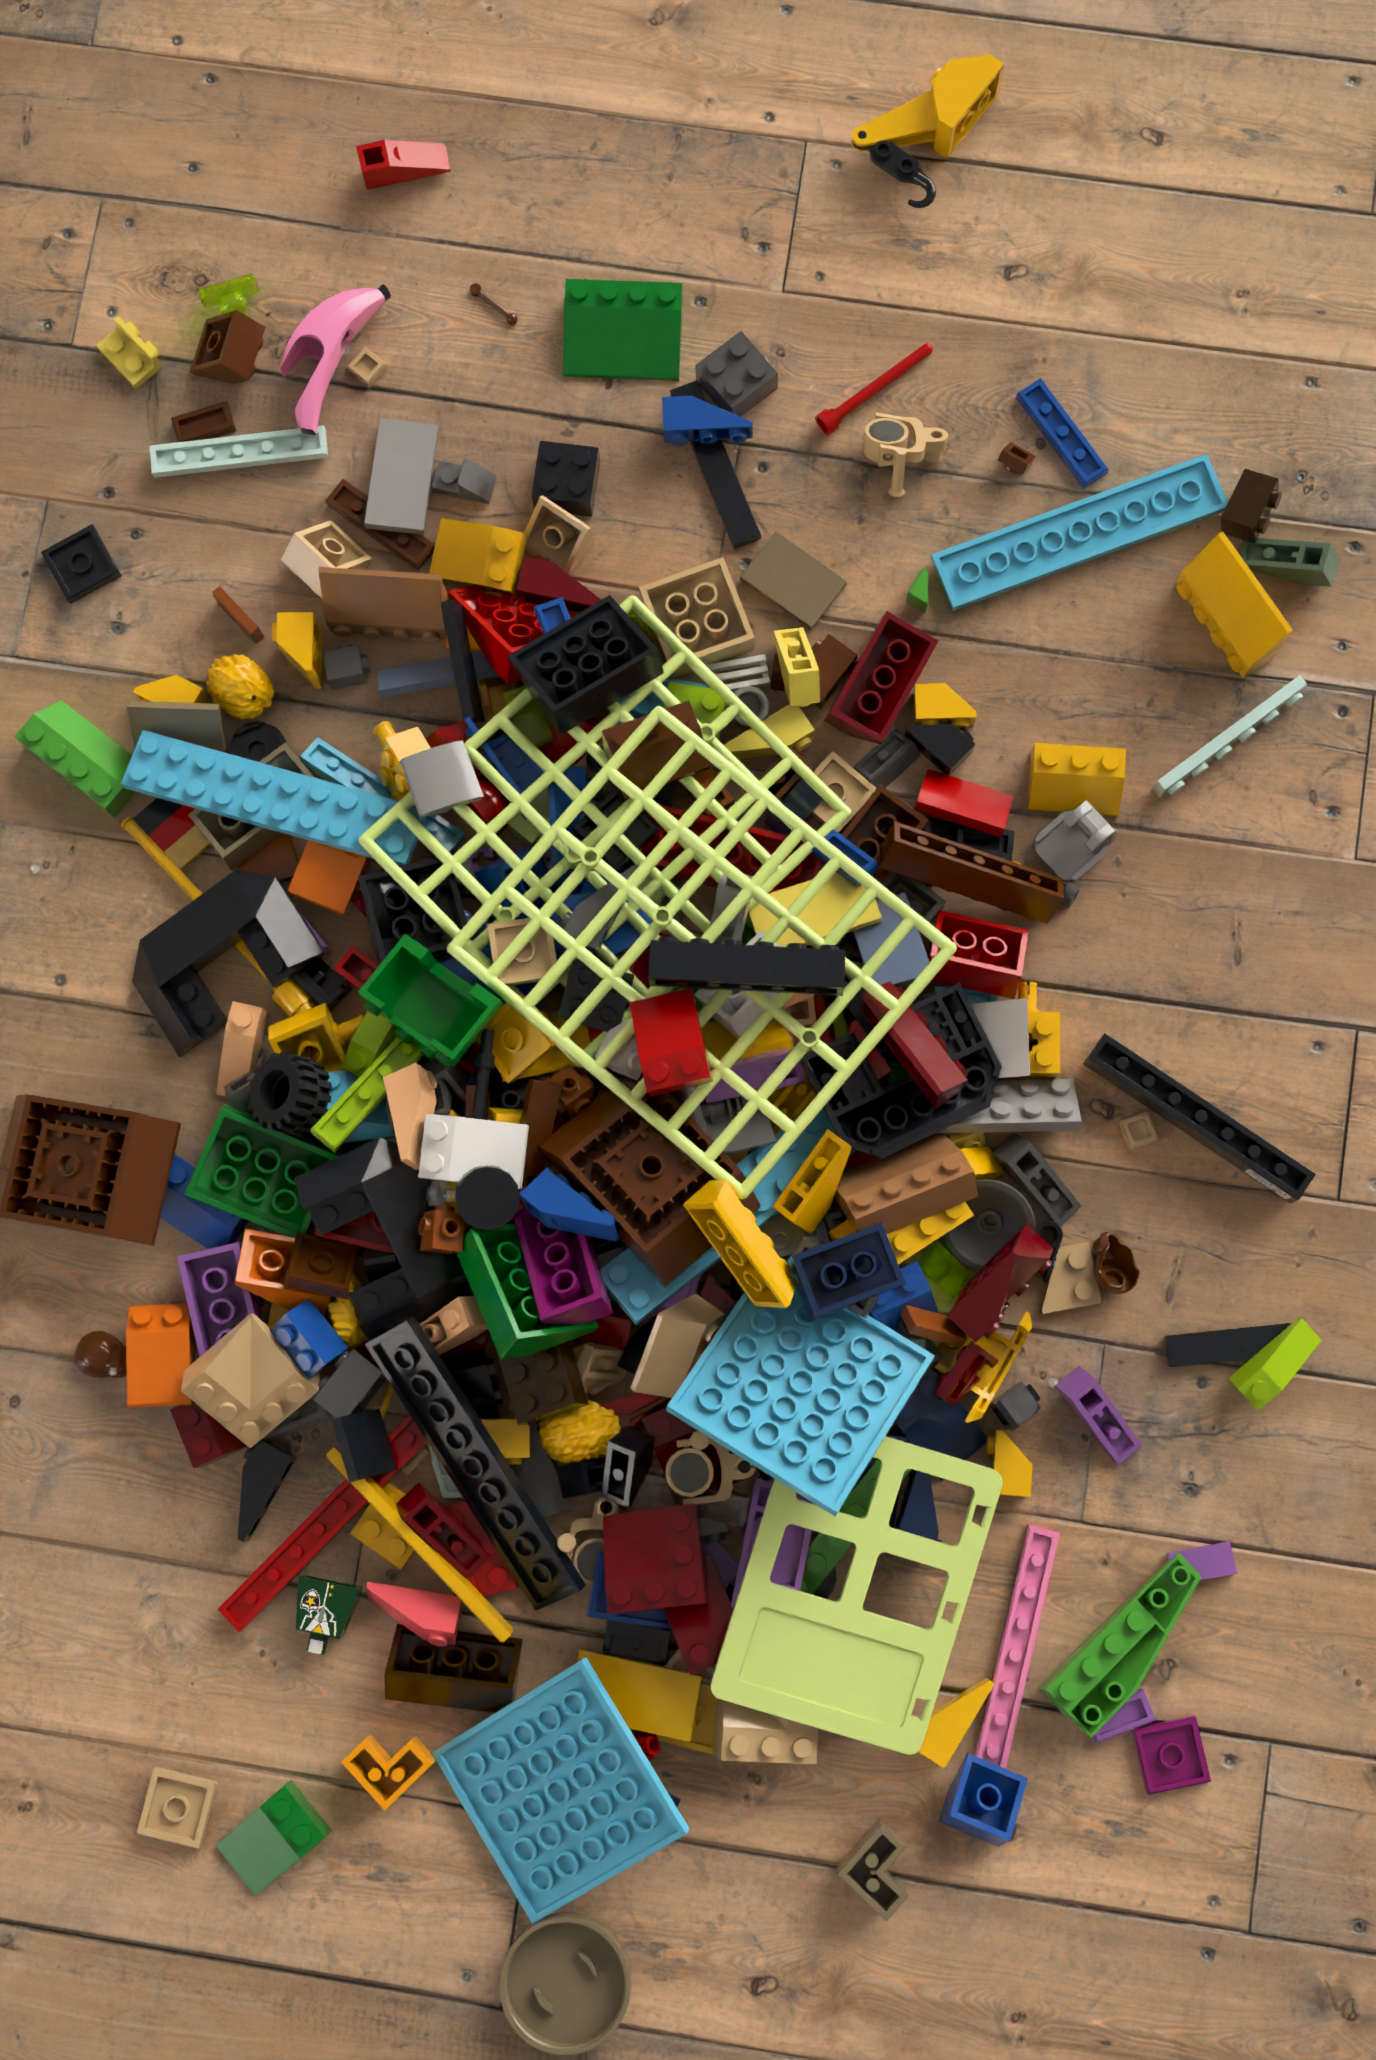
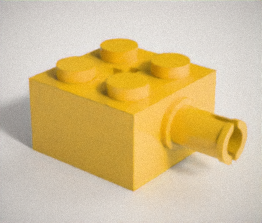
(394, 749)
(316, 1030)
(1043, 1034)

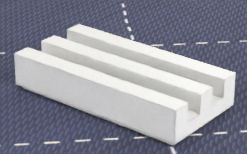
(740, 663)

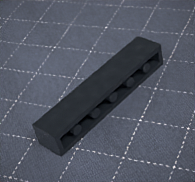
(747, 967)

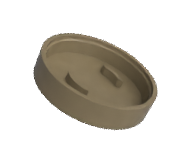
(565, 1983)

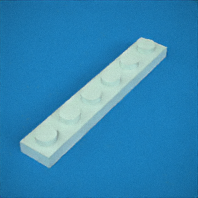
(237, 452)
(1220, 745)

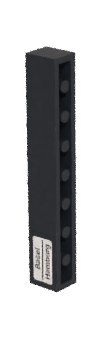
(1199, 1119)

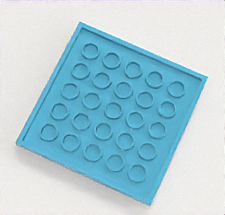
(801, 1393)
(560, 1791)

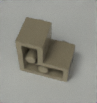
(867, 1868)

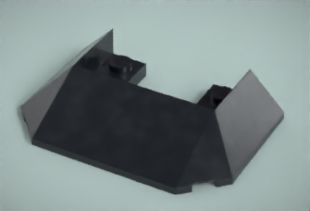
(233, 910)
(900, 1114)
(380, 1182)

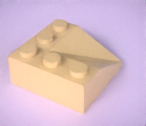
(701, 612)
(248, 1381)
(761, 1737)

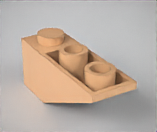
(454, 1324)

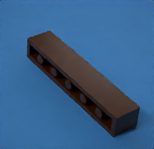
(970, 872)

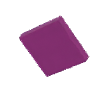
(1171, 1755)

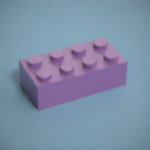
(211, 1294)

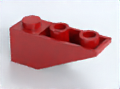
(400, 161)

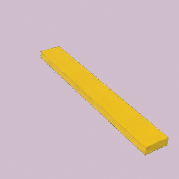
(449, 1574)

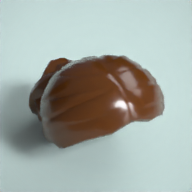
(1114, 1265)
(101, 1355)

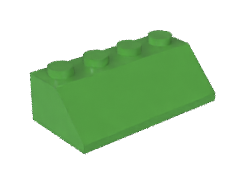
(79, 754)

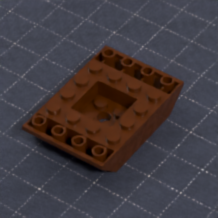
(604, 1157)
(117, 1173)

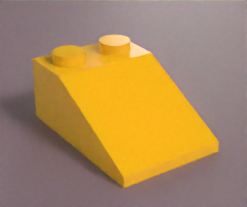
(478, 555)

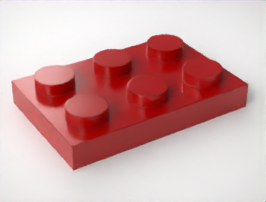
(493, 1574)

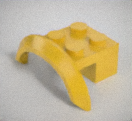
(990, 1378)

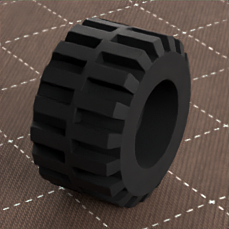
(289, 1093)

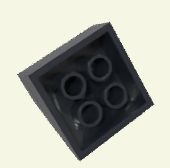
(395, 913)

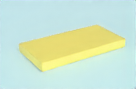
(821, 913)

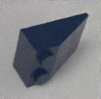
(846, 1271)
(937, 1424)
(918, 1509)

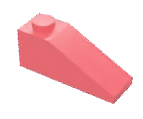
(425, 1613)

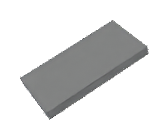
(401, 476)

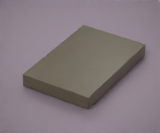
(793, 580)
(187, 722)

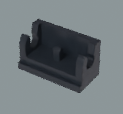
(323, 983)
(636, 1642)

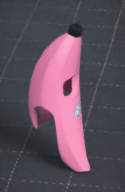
(324, 337)

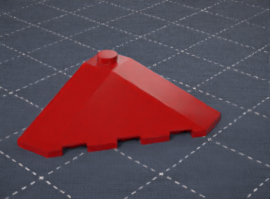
(498, 625)

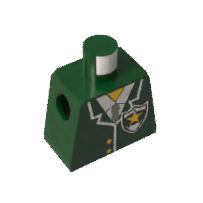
(324, 1609)

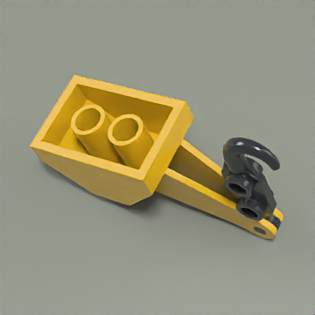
(940, 116)

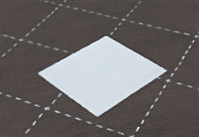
(1007, 1032)

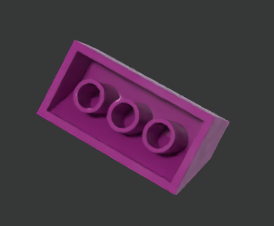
(562, 1273)

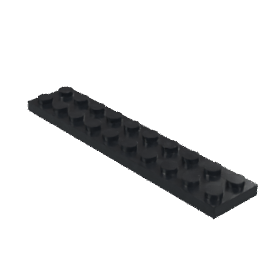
(475, 1463)

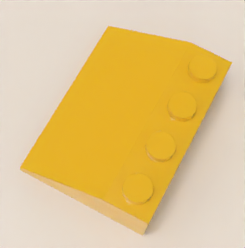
(1233, 606)

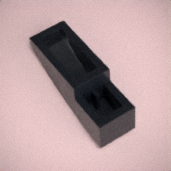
(973, 838)

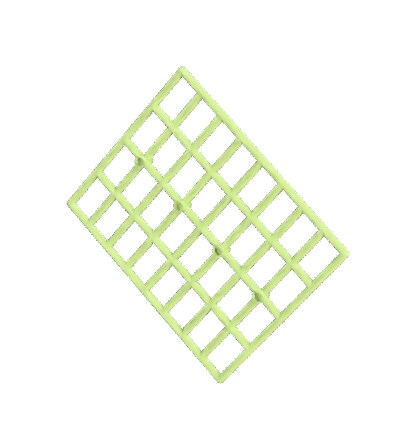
(554, 773)
(664, 920)

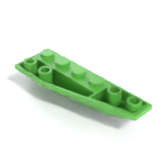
(1121, 1649)

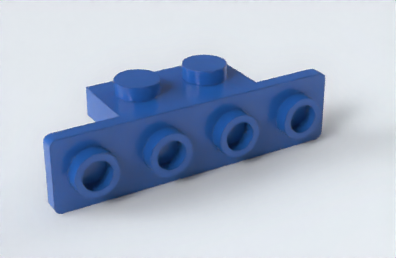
(509, 759)

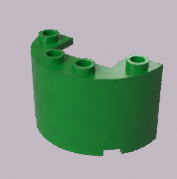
(428, 1002)

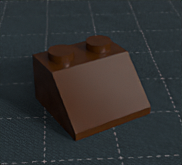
(228, 348)

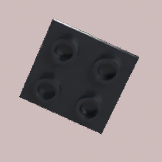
(580, 985)

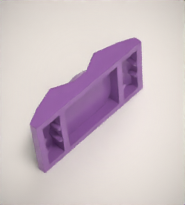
(793, 1549)

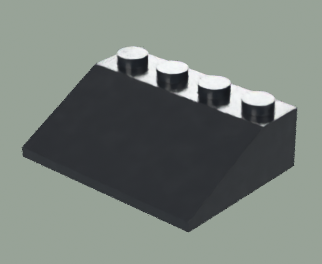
(586, 664)

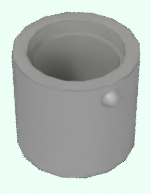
(754, 700)

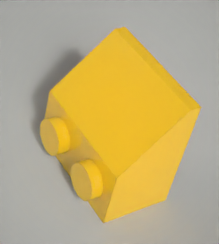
(301, 643)

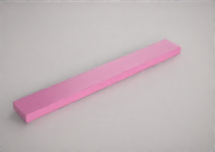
(1017, 1645)

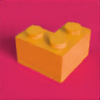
(385, 1775)

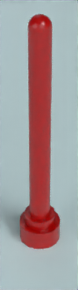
(830, 419)

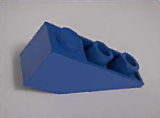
(696, 420)
(562, 1208)

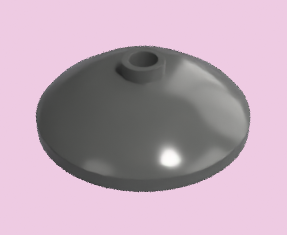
(977, 1239)

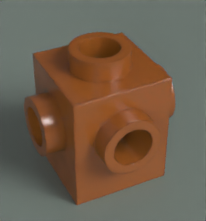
(575, 1091)
(442, 1230)

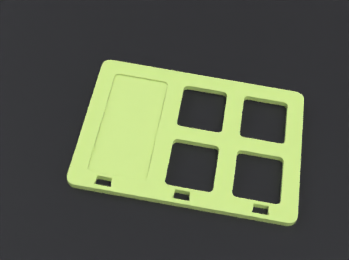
(831, 1658)

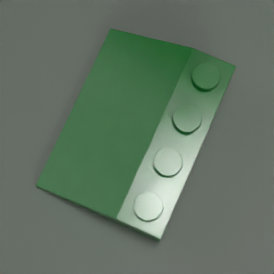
(622, 329)
(254, 1172)
(505, 1294)

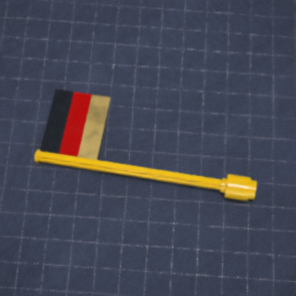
(174, 843)

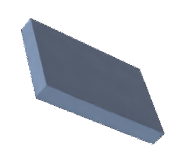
(908, 957)

